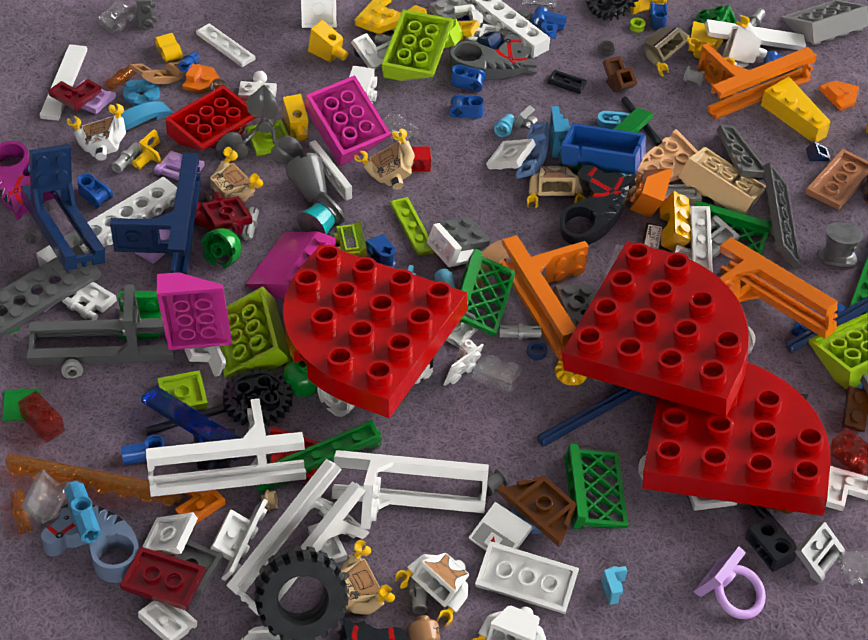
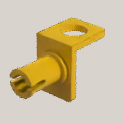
(148, 153)

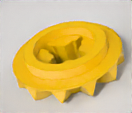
(568, 377)

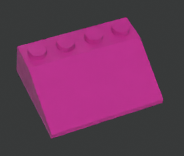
(346, 119)
(285, 260)
(192, 311)

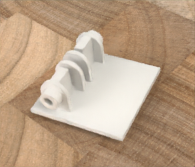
(464, 362)

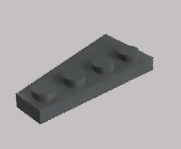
(741, 154)

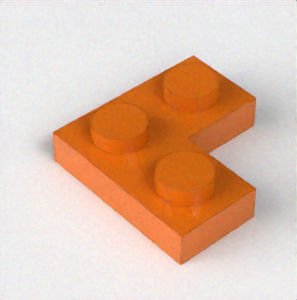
(202, 504)

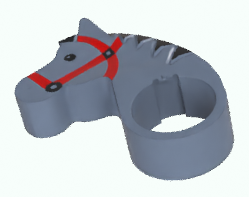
(114, 532)

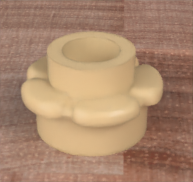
(272, 502)

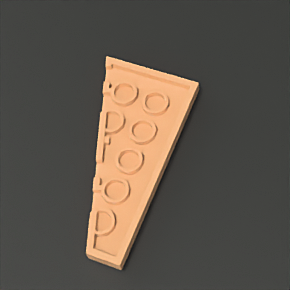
(671, 154)

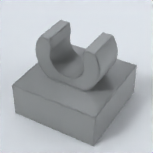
(526, 118)

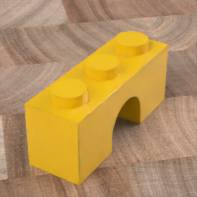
(677, 213)

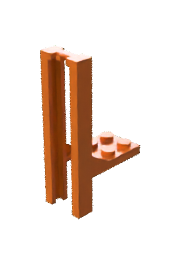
(729, 78)
(754, 287)
(535, 289)

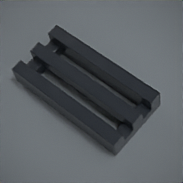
(566, 83)

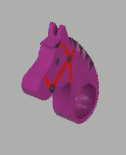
(14, 177)

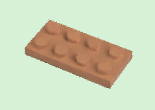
(839, 179)

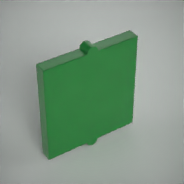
(10, 406)

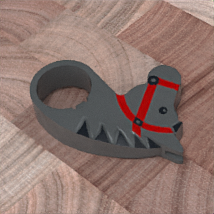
(497, 64)

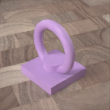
(722, 574)

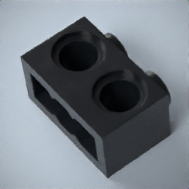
(768, 546)

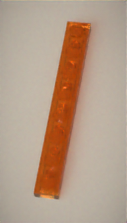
(99, 480)

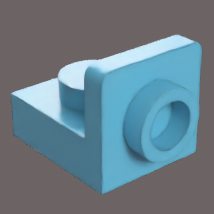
(612, 583)

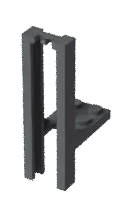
(128, 325)

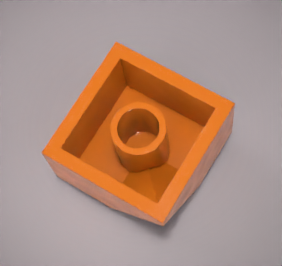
(650, 191)

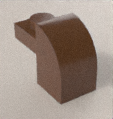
(618, 76)

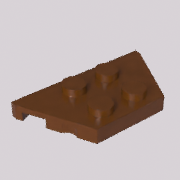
(542, 505)

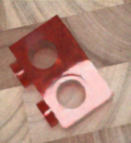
(41, 416)
(850, 451)

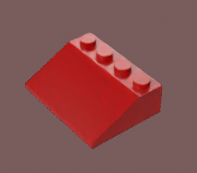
(208, 119)

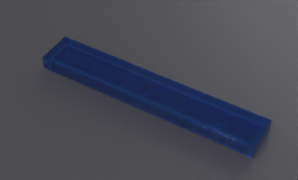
(186, 416)

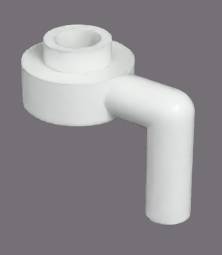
(474, 14)

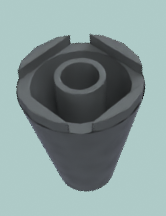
(307, 175)

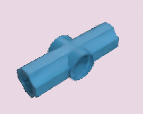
(82, 512)

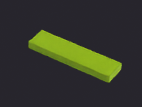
(411, 226)

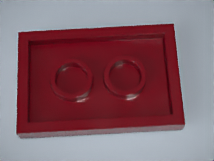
(163, 578)

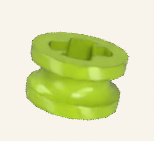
(637, 21)

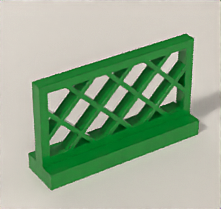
(746, 224)
(469, 283)
(577, 485)

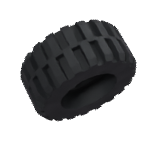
(306, 624)

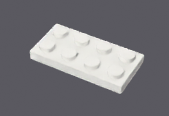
(527, 577)

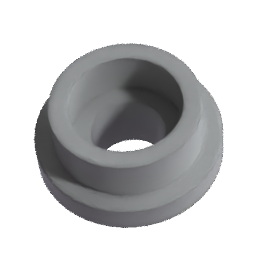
(71, 364)

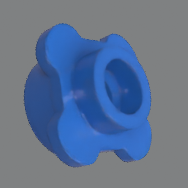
(553, 27)

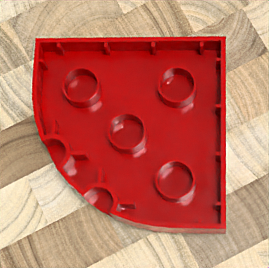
(366, 326)
(663, 331)
(760, 454)

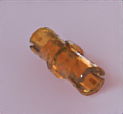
(120, 77)
(20, 515)

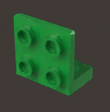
(720, 13)
(148, 308)

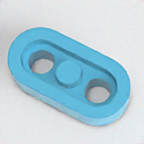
(610, 119)

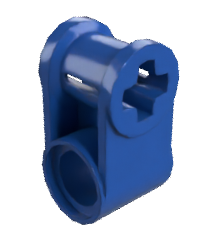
(658, 15)
(465, 78)
(468, 106)
(93, 190)
(381, 250)

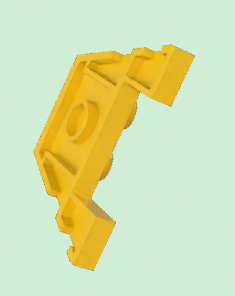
(380, 18)

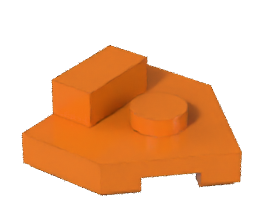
(199, 78)
(840, 94)

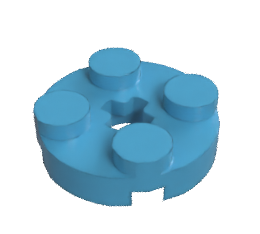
(132, 89)

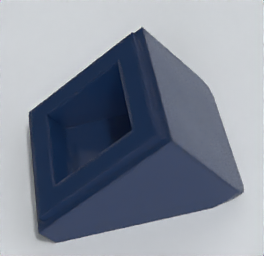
(490, 39)
(817, 152)

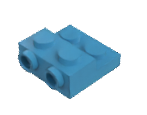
(557, 131)

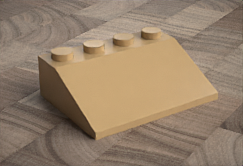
(721, 181)

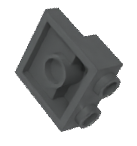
(145, 13)

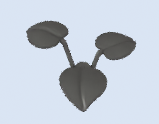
(263, 105)

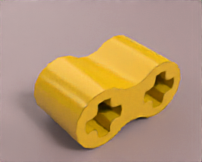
(168, 47)

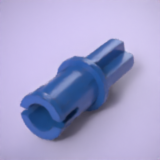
(187, 61)

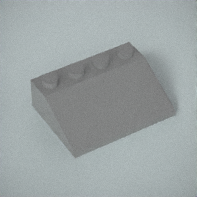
(828, 20)

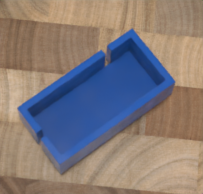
(603, 148)

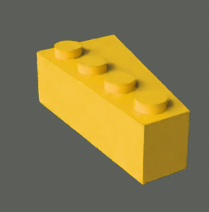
(796, 109)

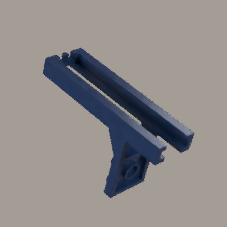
(53, 172)
(144, 234)

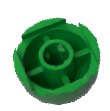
(221, 243)
(297, 376)

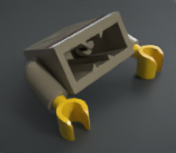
(665, 43)

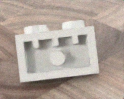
(447, 247)

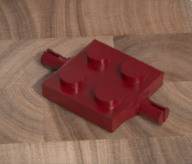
(226, 213)

